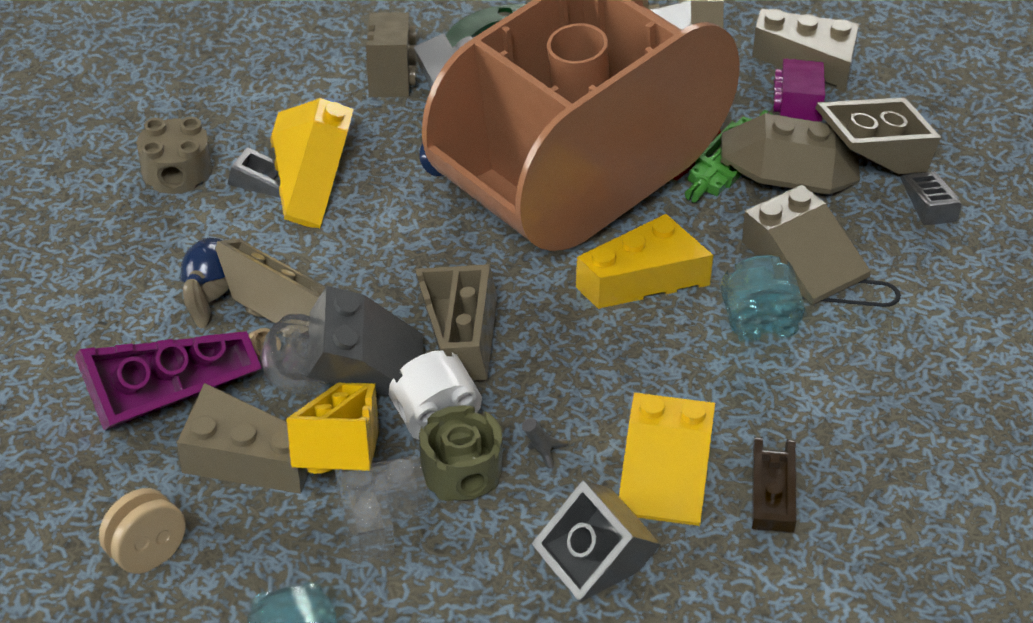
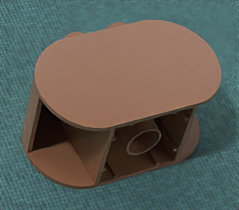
(577, 112)

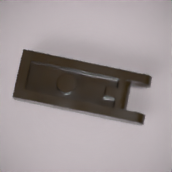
(774, 487)

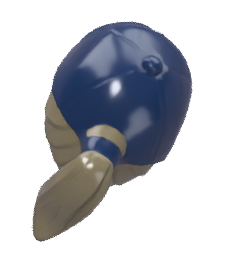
(202, 279)

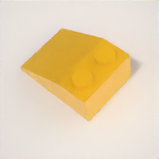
(667, 458)

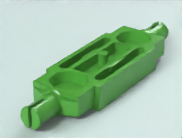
(709, 173)

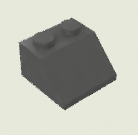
(594, 541)

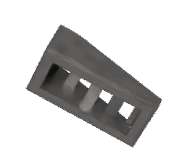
(249, 170)
(932, 198)

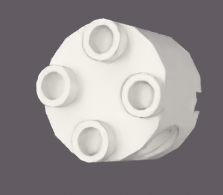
(430, 385)

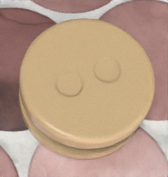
(141, 530)

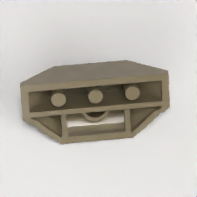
(791, 154)
(264, 283)

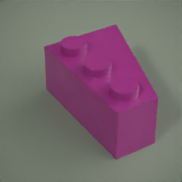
(799, 89)

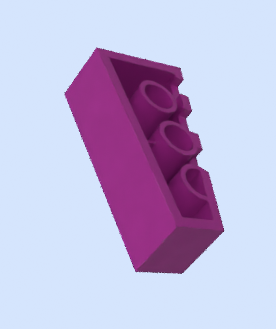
(150, 376)

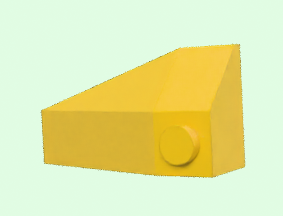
(307, 154)

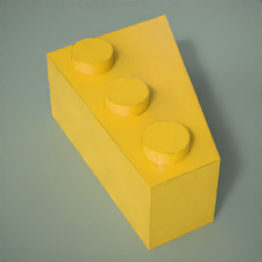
(643, 263)
(335, 430)

